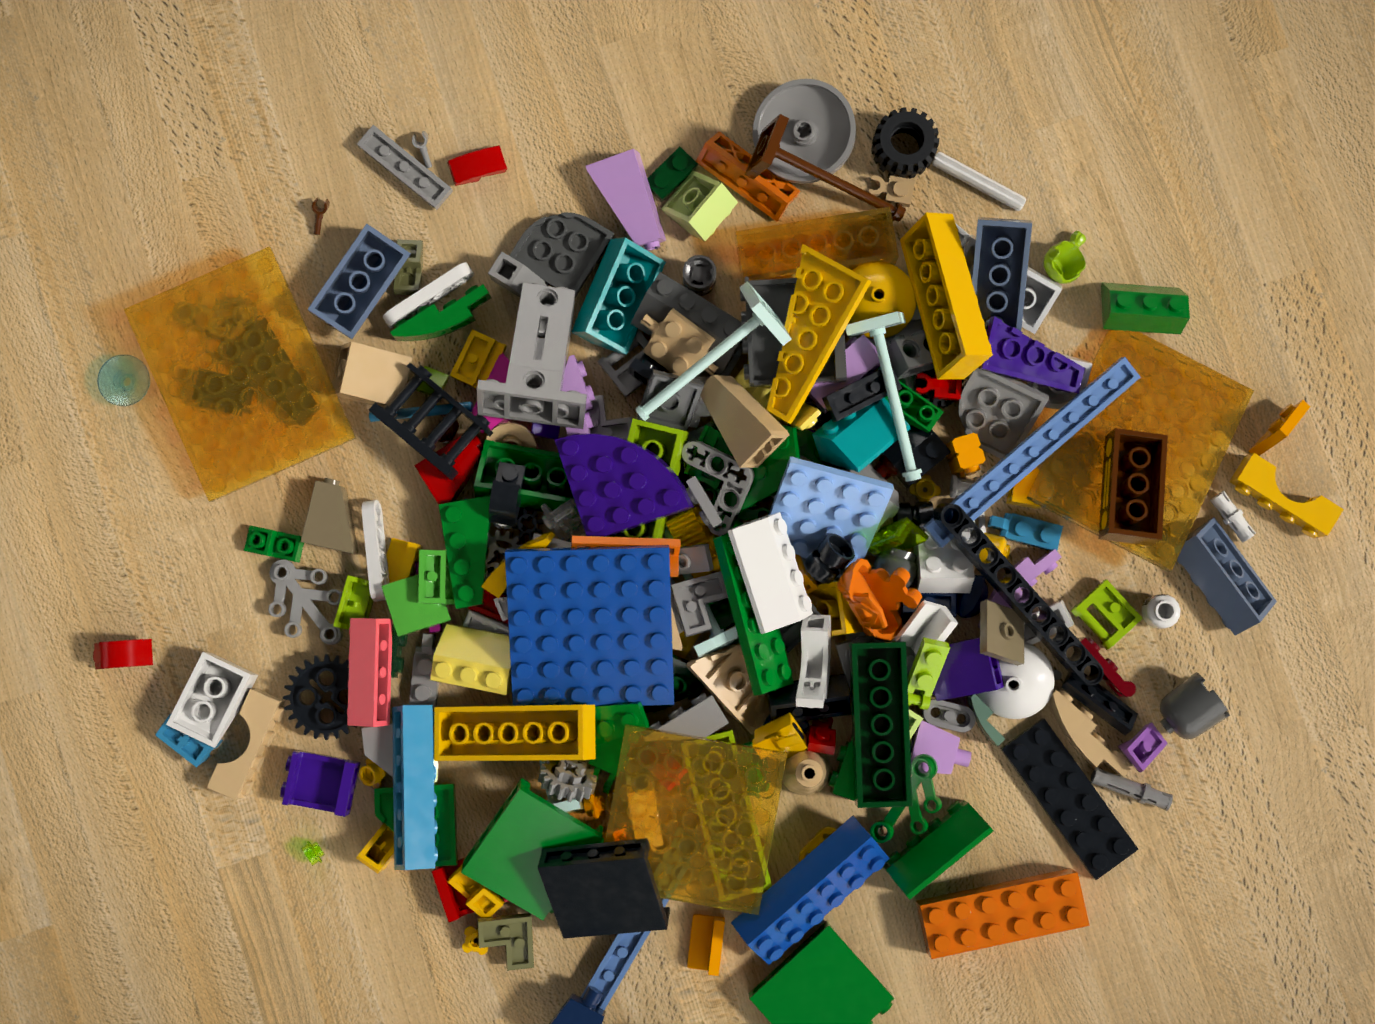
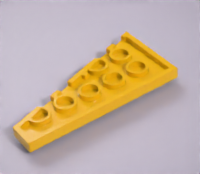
(815, 320)

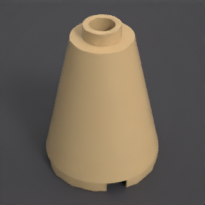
(794, 772)

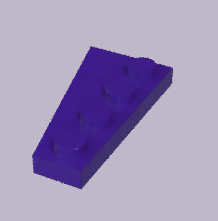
(1029, 359)

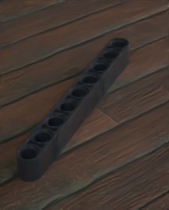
(1027, 603)

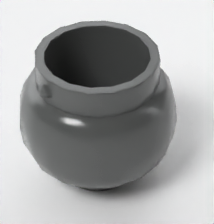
(895, 558)

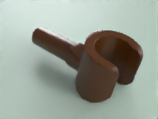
(319, 214)

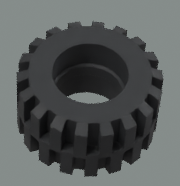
(914, 125)

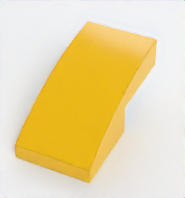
(479, 898)

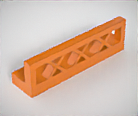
(728, 169)
(597, 541)

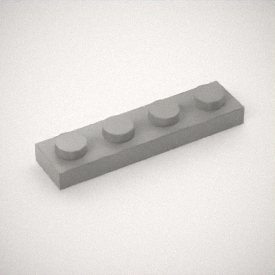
(404, 167)

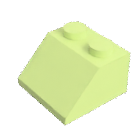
(700, 205)

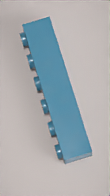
(414, 787)

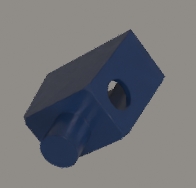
(581, 1010)

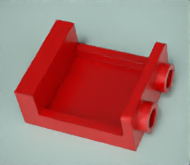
(452, 900)

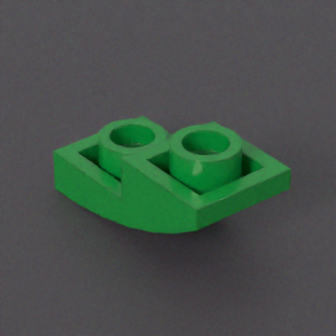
(274, 544)

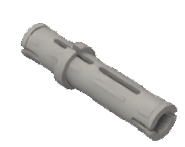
(1142, 792)

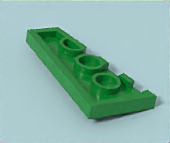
(466, 541)
(612, 718)

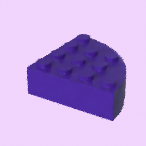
(619, 483)

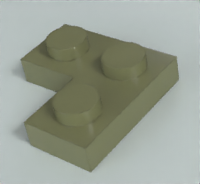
(514, 933)

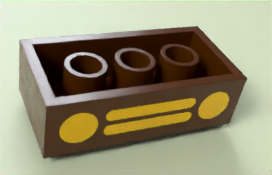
(1133, 487)

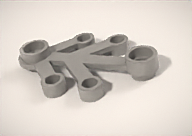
(302, 599)

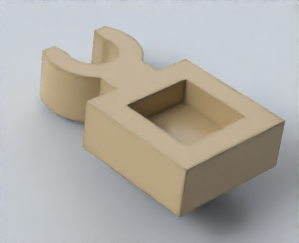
(896, 189)

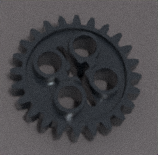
(310, 714)

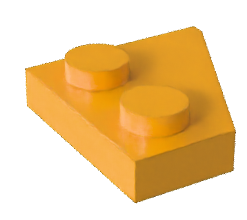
(1281, 427)

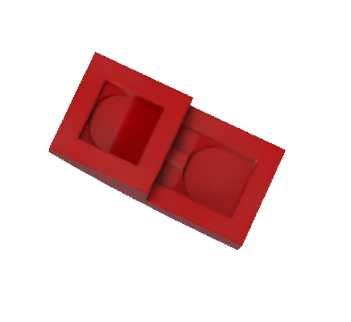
(477, 164)

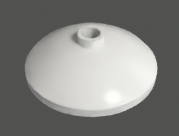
(1034, 687)

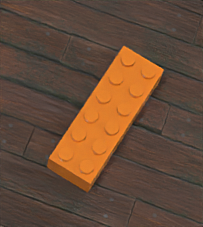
(1002, 913)

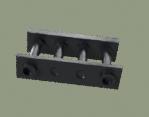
(427, 445)

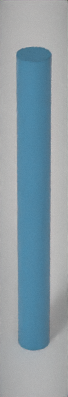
(442, 409)

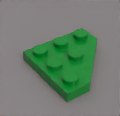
(443, 813)

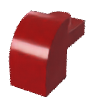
(123, 654)

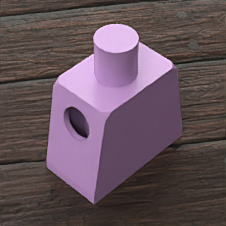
(939, 745)

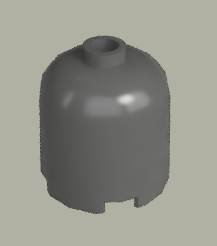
(1191, 708)

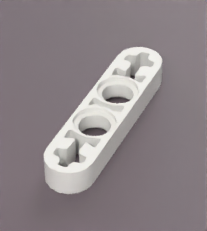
(429, 294)
(375, 548)

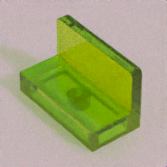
(899, 535)

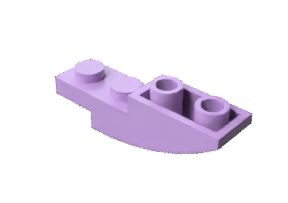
(574, 381)
(1029, 572)

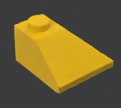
(831, 602)

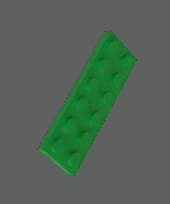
(764, 652)

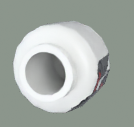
(1160, 611)

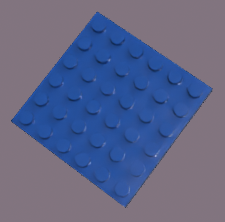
(590, 625)

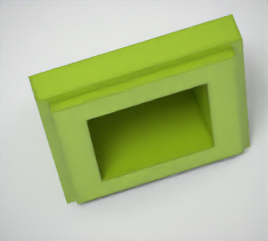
(437, 377)

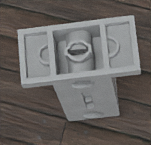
(537, 364)

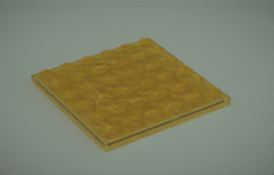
(703, 811)

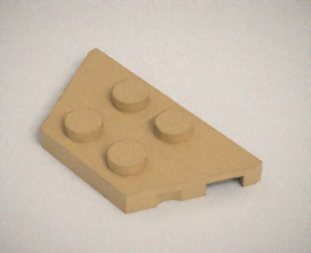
(728, 681)

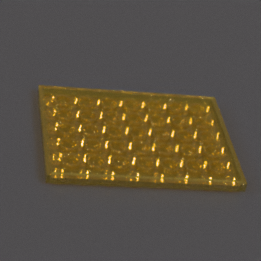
(240, 374)
(1171, 398)

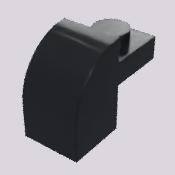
(506, 494)

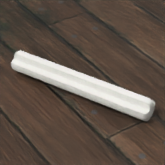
(979, 181)

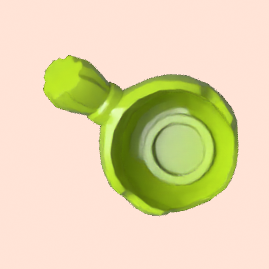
(1064, 260)

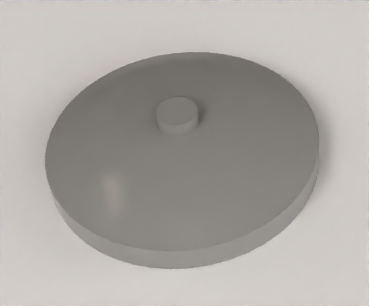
(818, 127)

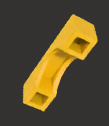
(1257, 478)

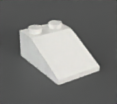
(211, 698)

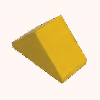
(378, 850)

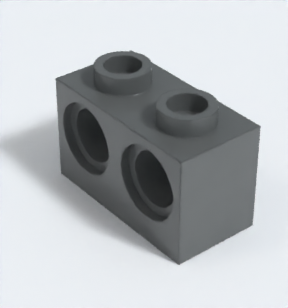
(910, 355)

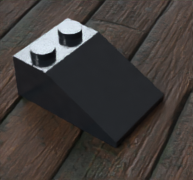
(926, 450)

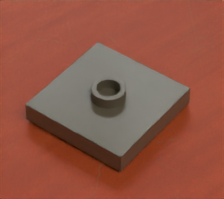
(1001, 633)

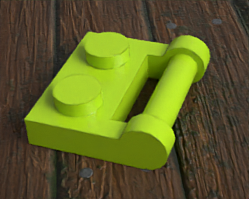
(1112, 608)

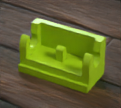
(354, 603)

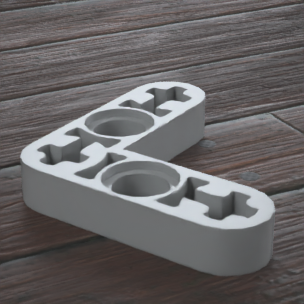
(730, 483)

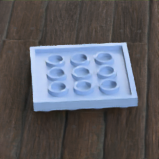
(828, 501)

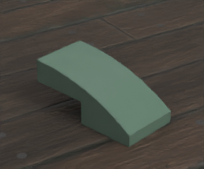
(982, 713)

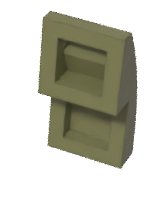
(410, 275)

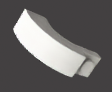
(814, 661)

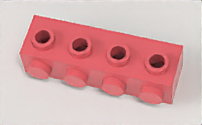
(369, 672)

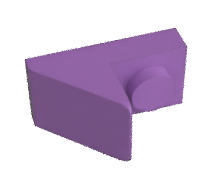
(1143, 747)

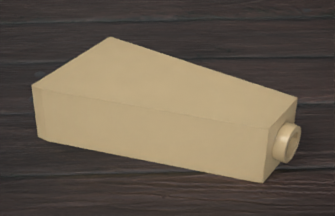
(742, 421)

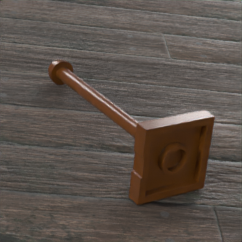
(769, 147)

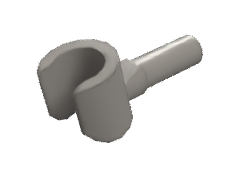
(423, 149)

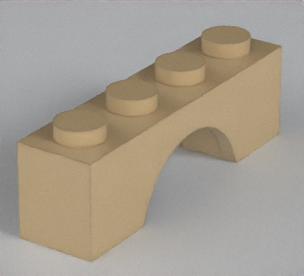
(261, 714)

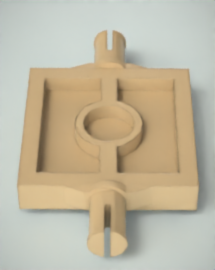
(677, 343)

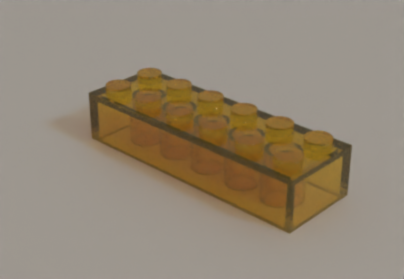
(845, 238)

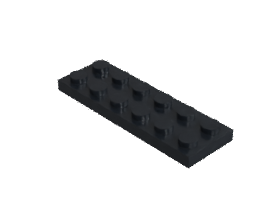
(1069, 799)

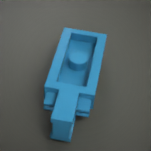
(1027, 530)

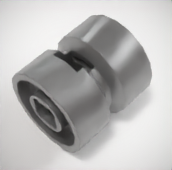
(699, 274)

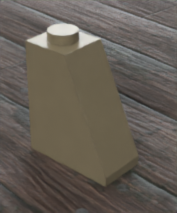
(330, 518)

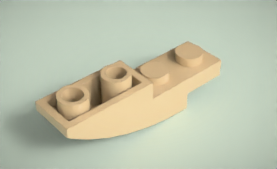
(1077, 726)

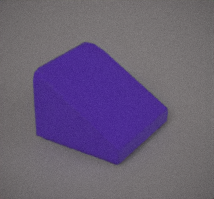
(545, 431)

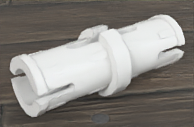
(1233, 516)

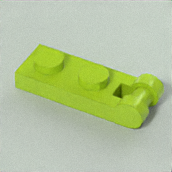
(926, 671)

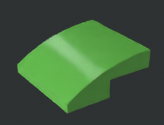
(434, 578)
(407, 612)

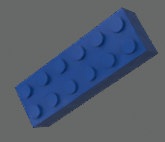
(811, 890)

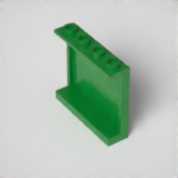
(512, 844)
(821, 985)

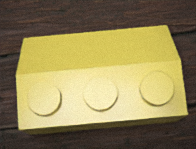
(473, 659)

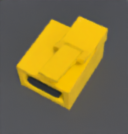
(781, 735)

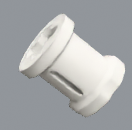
(959, 485)

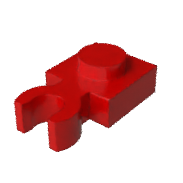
(942, 388)
(821, 737)

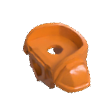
(877, 597)

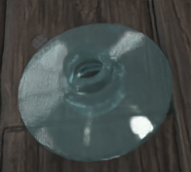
(114, 373)

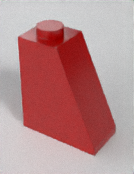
(466, 463)

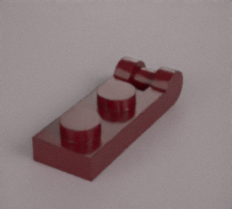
(1110, 677)

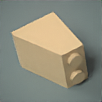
(370, 374)

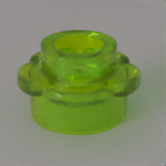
(313, 852)

